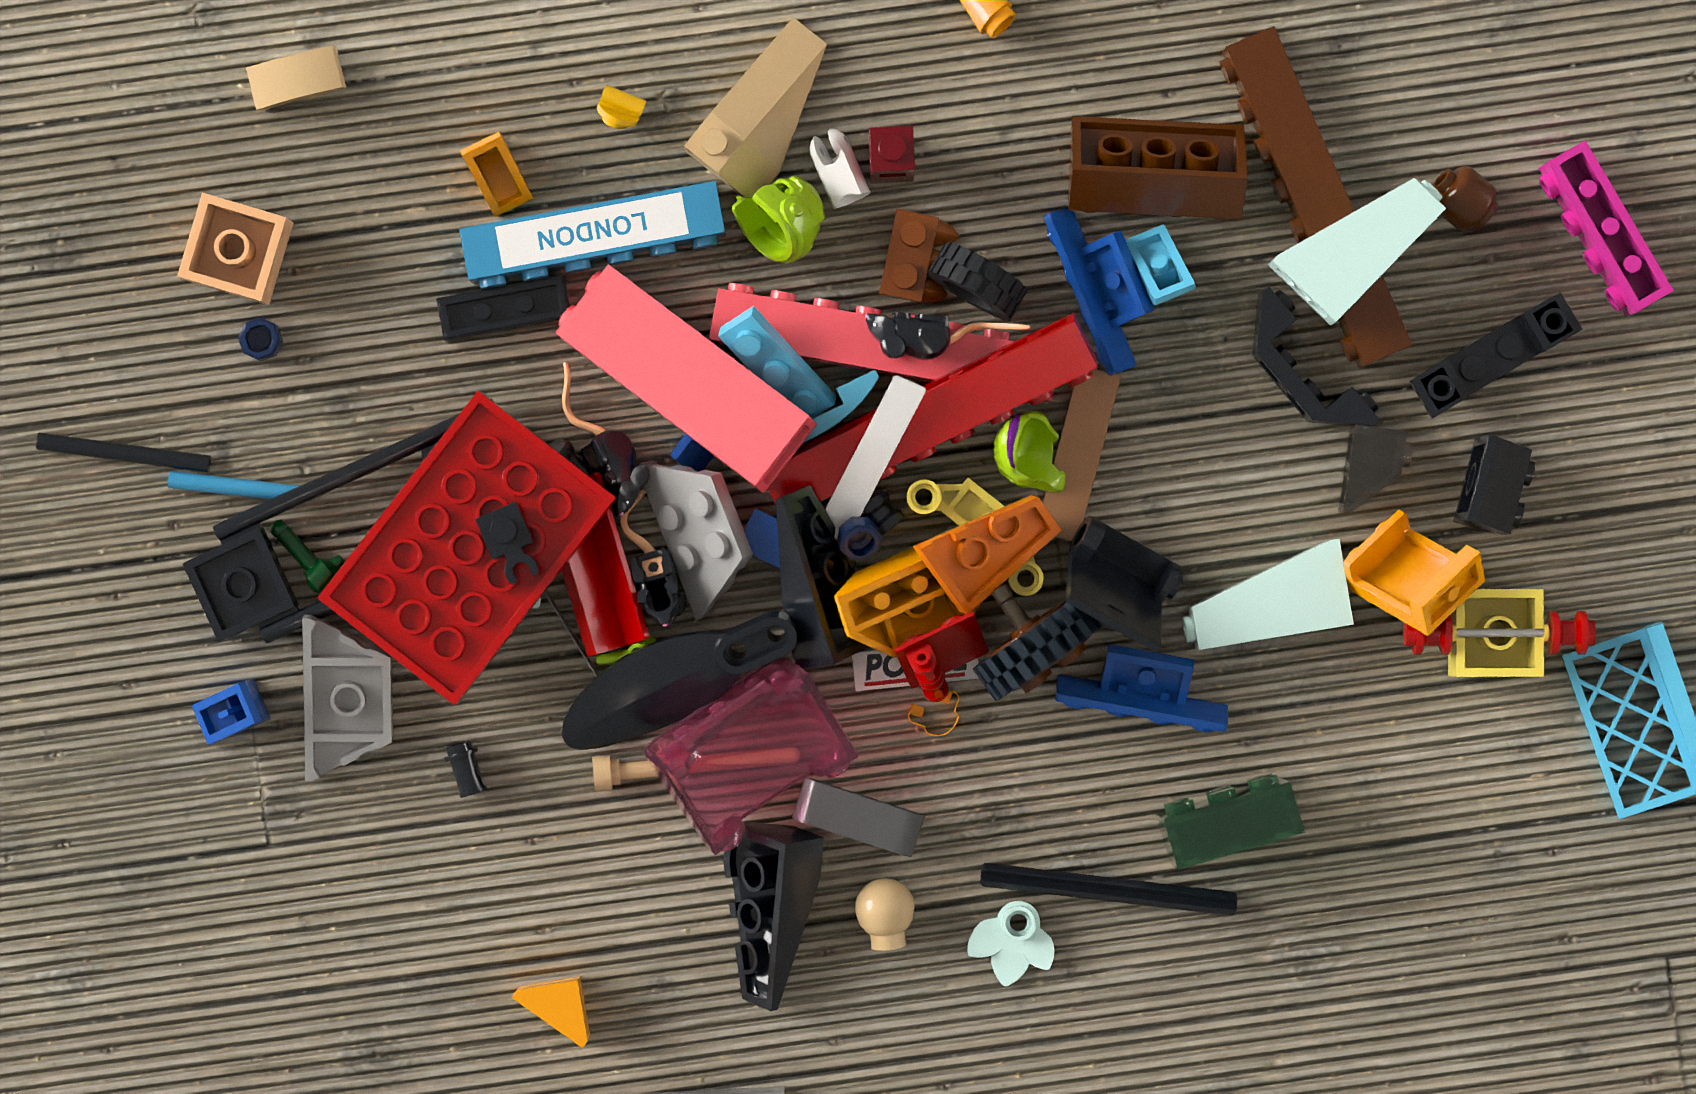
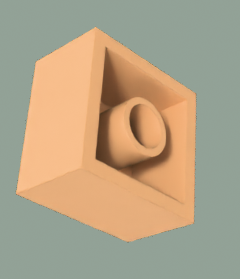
(235, 248)

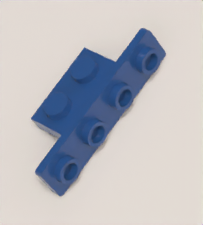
(1104, 286)
(1146, 687)

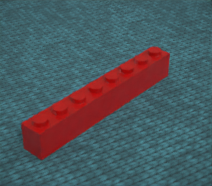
(953, 405)

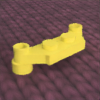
(966, 503)

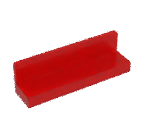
(604, 590)

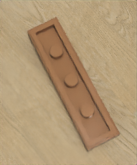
(1081, 449)

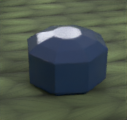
(260, 339)
(859, 538)

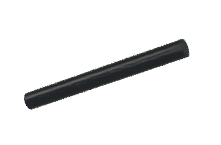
(123, 452)

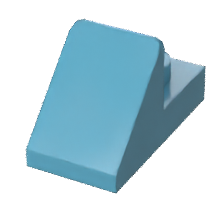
(1160, 265)

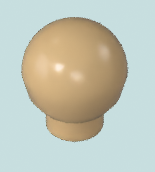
(885, 912)

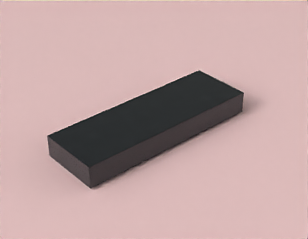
(503, 307)

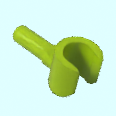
(609, 658)

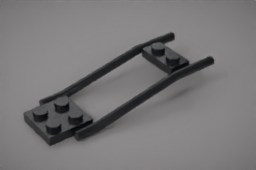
(243, 579)

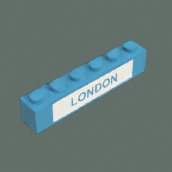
(593, 233)

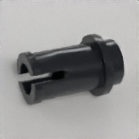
(465, 768)

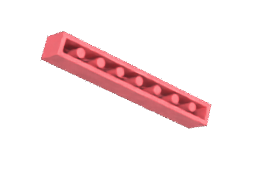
(842, 337)

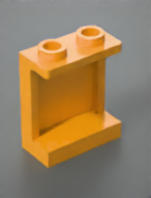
(1412, 574)

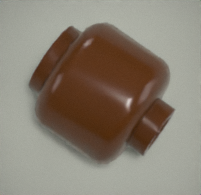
(1466, 197)

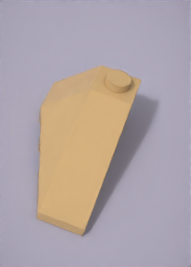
(755, 121)

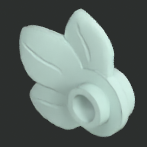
(1011, 948)

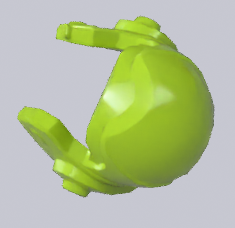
(785, 222)

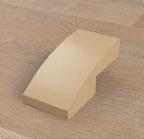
(296, 77)

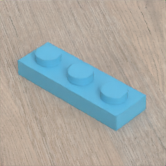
(776, 362)

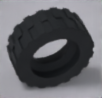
(978, 281)

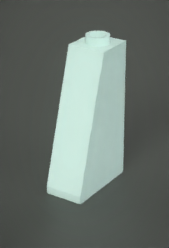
(1351, 254)
(1284, 600)

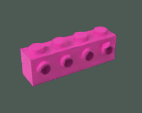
(1605, 230)

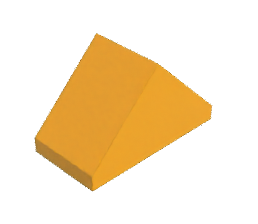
(496, 174)
(559, 1005)

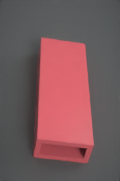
(685, 377)

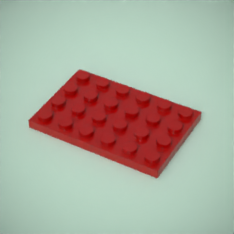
(423, 570)

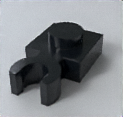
(506, 535)

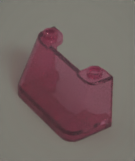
(748, 750)

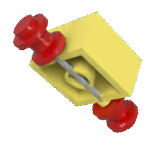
(1503, 634)

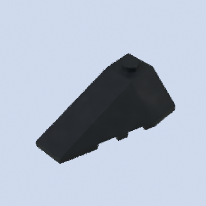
(810, 577)
(774, 888)

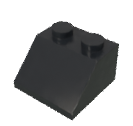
(1494, 485)

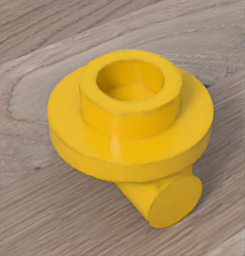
(620, 108)

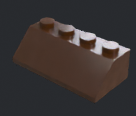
(1157, 167)

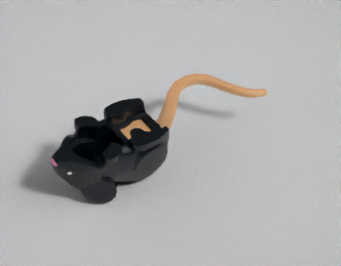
(922, 336)
(610, 455)
(654, 576)

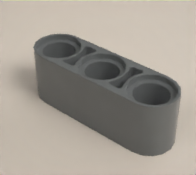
(858, 817)

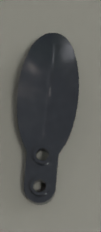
(671, 680)

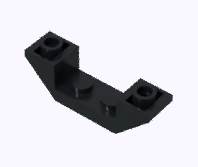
(1272, 318)
(1495, 354)

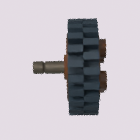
(1034, 645)

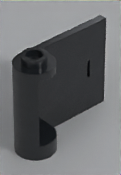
(1120, 581)

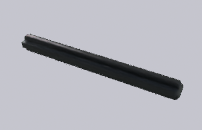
(1108, 889)

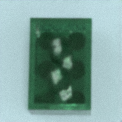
(1229, 821)

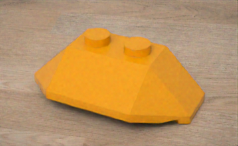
(893, 602)

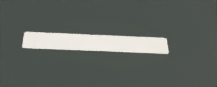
(874, 451)

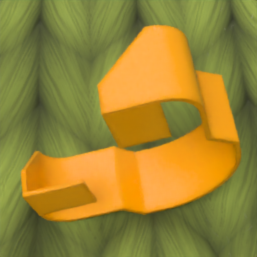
(919, 710)

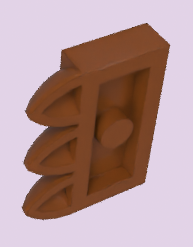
(912, 256)

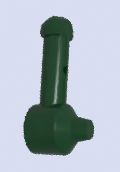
(318, 571)

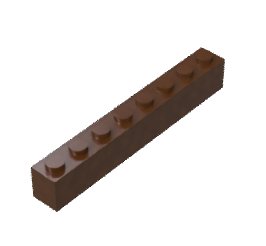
(1306, 178)

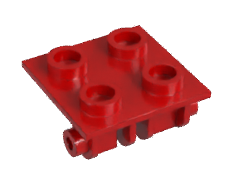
(939, 651)

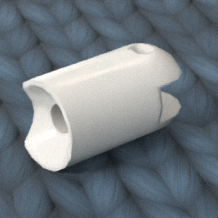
(842, 174)

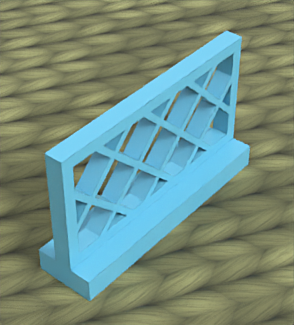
(1675, 704)

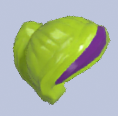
(1026, 452)

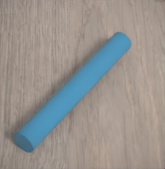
(227, 485)

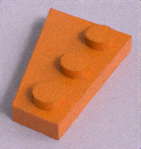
(987, 550)

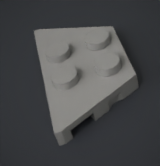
(698, 530)
(344, 697)

